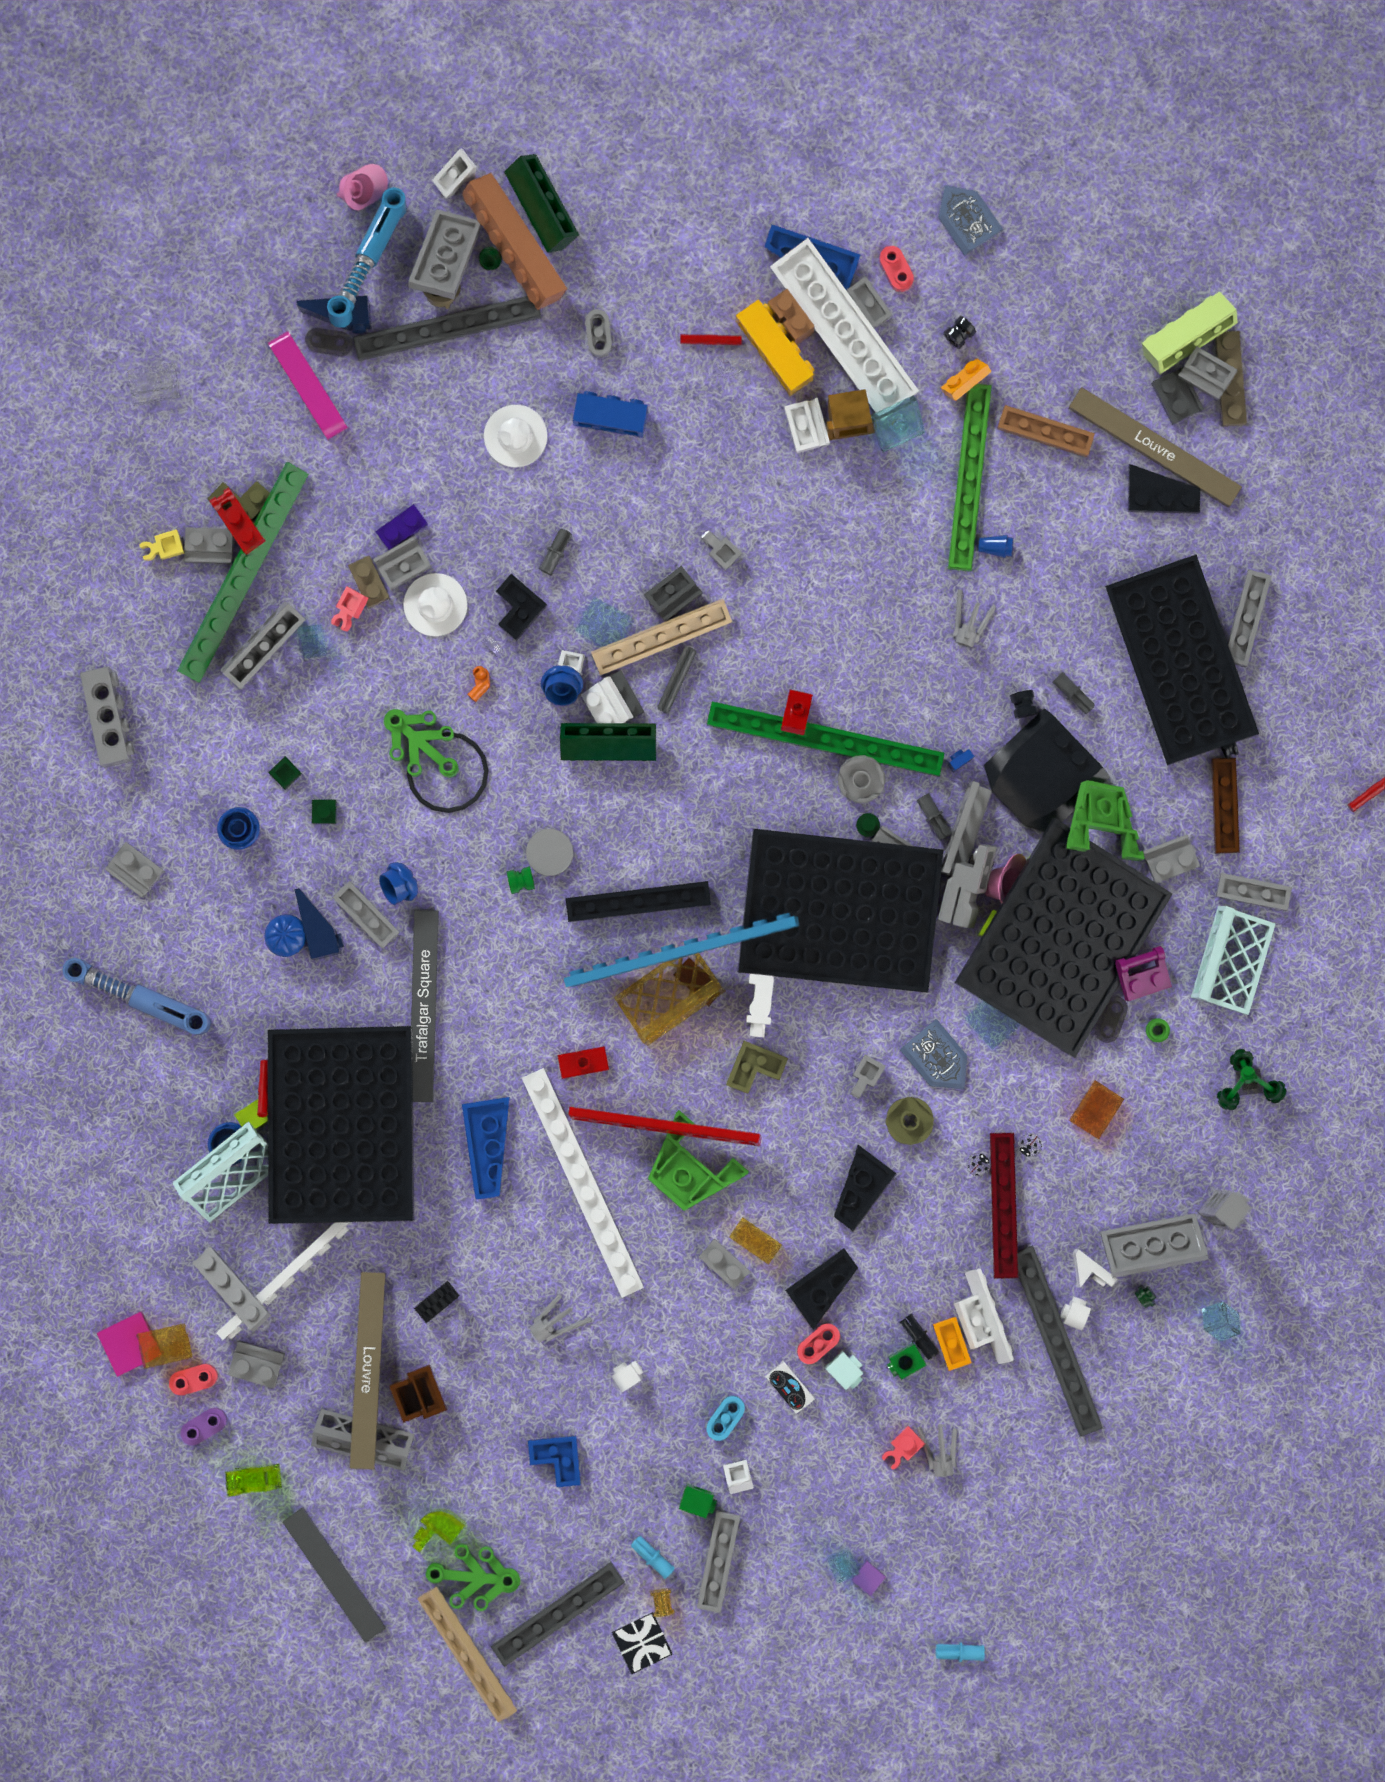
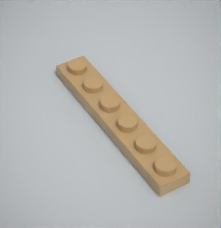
(661, 636)
(467, 1654)

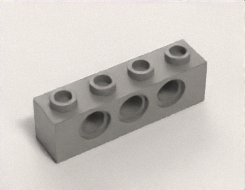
(262, 644)
(92, 683)
(1225, 1209)

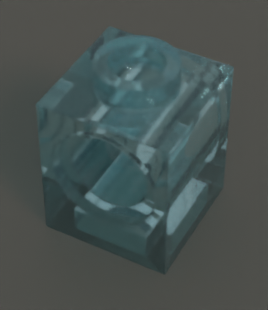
(842, 1565)

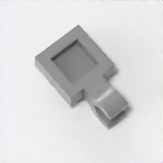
(723, 552)
(866, 1073)

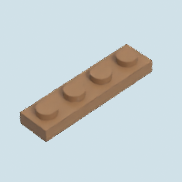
(1045, 431)

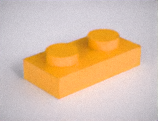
(966, 379)
(952, 1343)

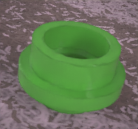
(1165, 1030)

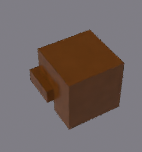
(418, 1395)

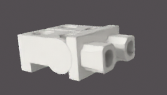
(761, 1004)

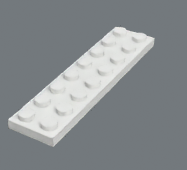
(843, 327)

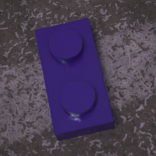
(401, 527)

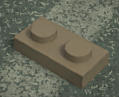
(368, 581)

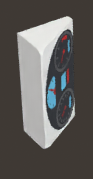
(790, 1387)

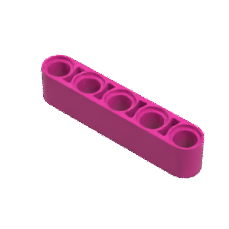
(307, 385)

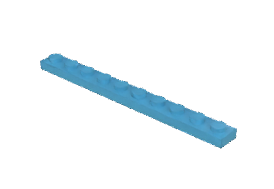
(690, 947)

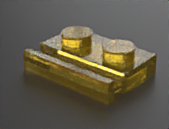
(164, 1346)

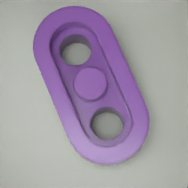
(203, 1426)

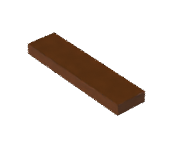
(1225, 805)

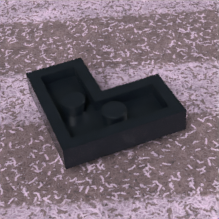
(525, 605)

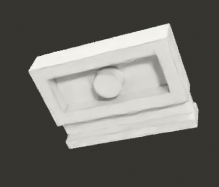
(807, 425)
(606, 703)

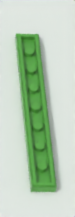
(969, 478)

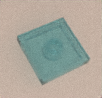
(898, 423)

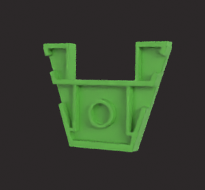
(1107, 810)
(684, 1177)

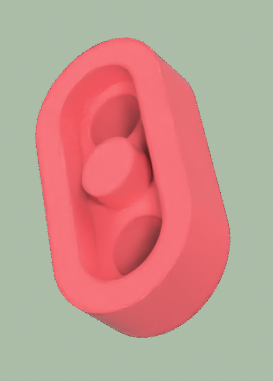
(896, 267)
(818, 1343)
(193, 1380)

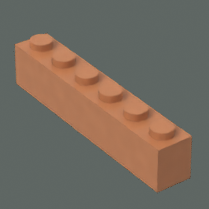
(514, 241)

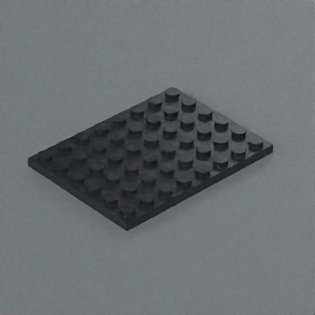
(859, 909)
(1059, 938)
(340, 1125)

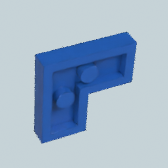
(561, 1452)

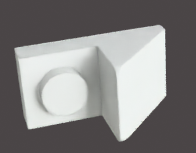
(455, 174)
(1085, 1266)

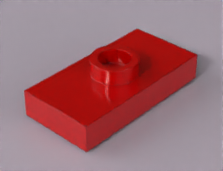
(796, 712)
(583, 1062)

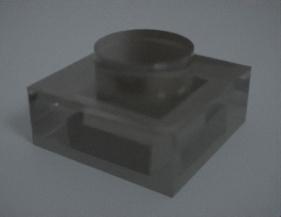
(1252, 1088)

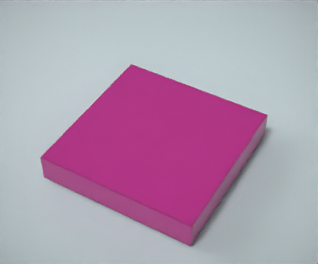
(122, 1343)

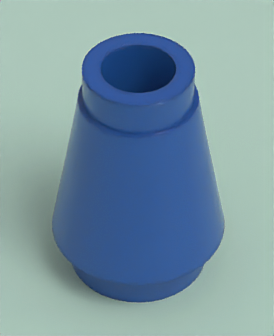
(997, 545)

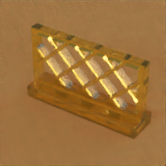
(677, 1013)

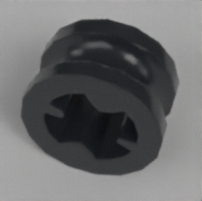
(1230, 749)

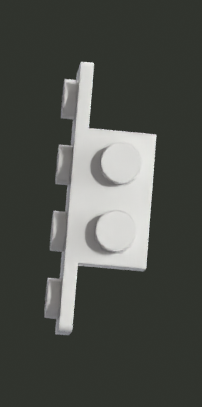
(981, 1319)

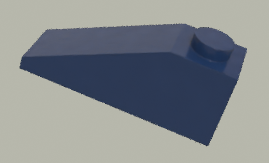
(361, 313)
(319, 932)

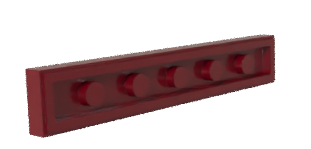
(1003, 1206)

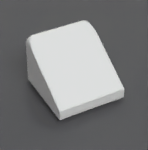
(572, 659)
(738, 1477)

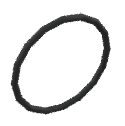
(471, 801)

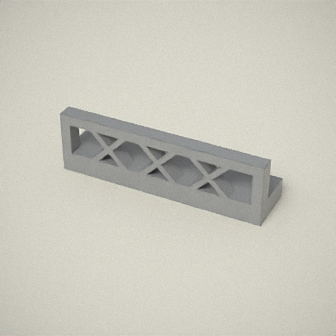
(965, 827)
(339, 1440)

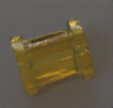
(662, 1602)

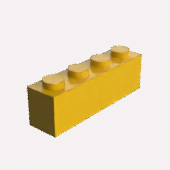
(775, 347)

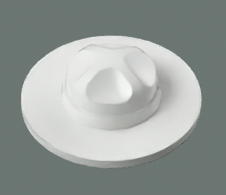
(515, 436)
(435, 604)

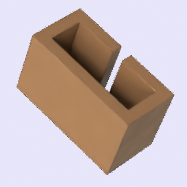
(797, 322)

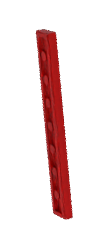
(665, 1126)

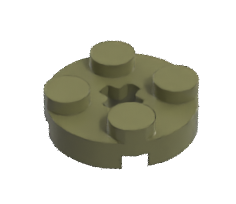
(923, 1120)

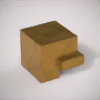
(849, 415)

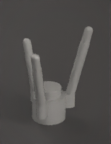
(966, 635)
(543, 1329)
(942, 1464)

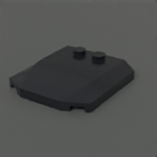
(1042, 772)

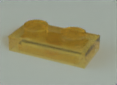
(755, 1240)

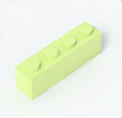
(1191, 330)

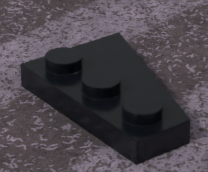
(1160, 494)
(863, 1187)
(821, 1286)

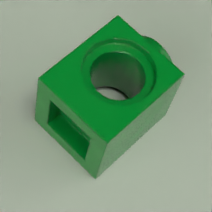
(917, 1361)
(697, 1501)

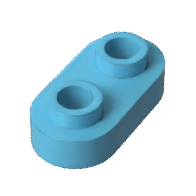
(725, 1417)

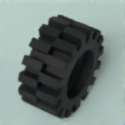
(436, 1302)

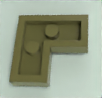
(251, 500)
(753, 1060)

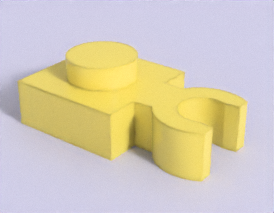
(166, 545)

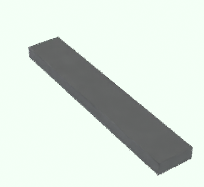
(334, 1574)
(557, 1614)

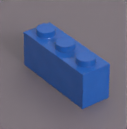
(610, 414)

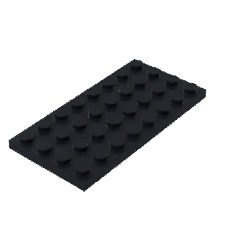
(1182, 660)

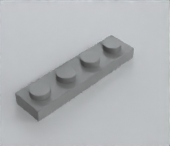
(1248, 616)
(231, 1289)
(718, 1561)

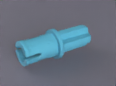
(652, 1557)
(960, 1652)

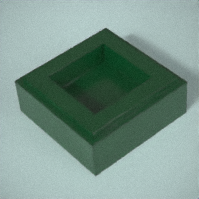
(285, 773)

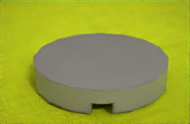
(861, 779)
(549, 852)

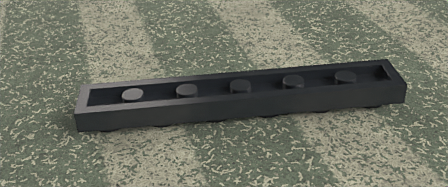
(638, 901)

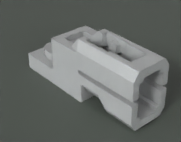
(962, 889)

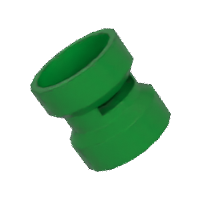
(520, 880)

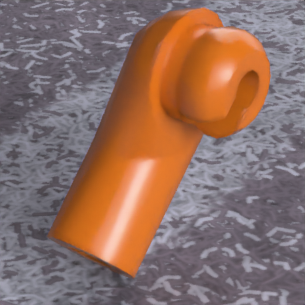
(482, 683)

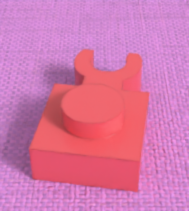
(350, 606)
(905, 1445)

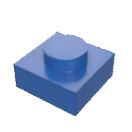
(960, 759)

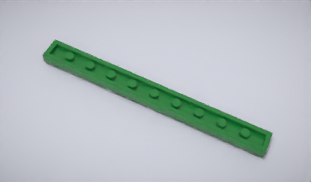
(242, 574)
(826, 739)

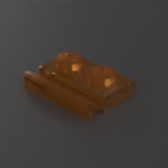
(1096, 1109)

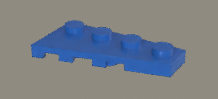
(840, 260)
(486, 1139)

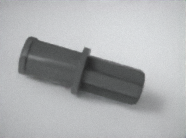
(555, 552)
(1074, 693)
(934, 816)

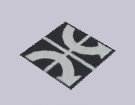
(642, 1643)

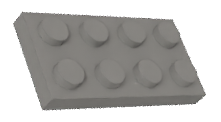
(445, 254)
(1154, 1245)

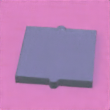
(602, 623)
(991, 1024)

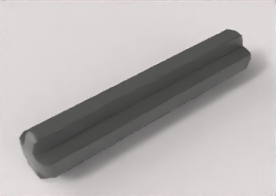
(676, 679)

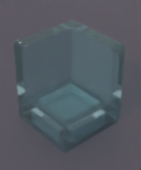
(313, 641)
(1221, 1321)

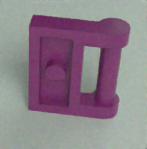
(1144, 981)

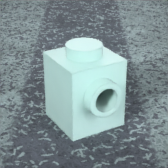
(845, 1370)

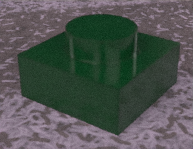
(324, 811)

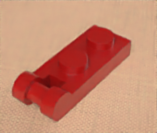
(238, 521)

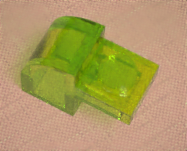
(253, 1479)
(441, 1522)

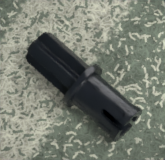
(919, 1337)

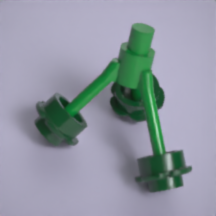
(1242, 1062)

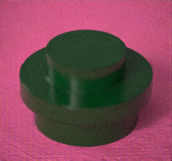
(490, 258)
(868, 825)
(1145, 1296)

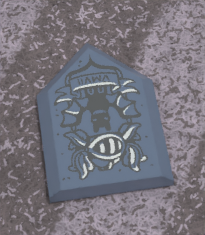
(967, 218)
(937, 1057)

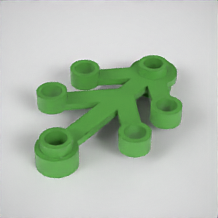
(418, 740)
(477, 1577)

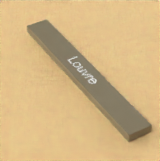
(1155, 447)
(367, 1371)

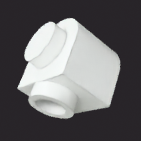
(1075, 1313)
(627, 1375)

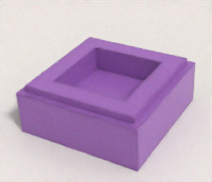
(869, 1578)

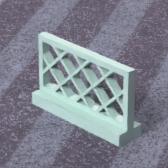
(1213, 959)
(219, 1162)

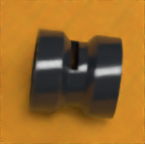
(959, 332)
(1023, 704)

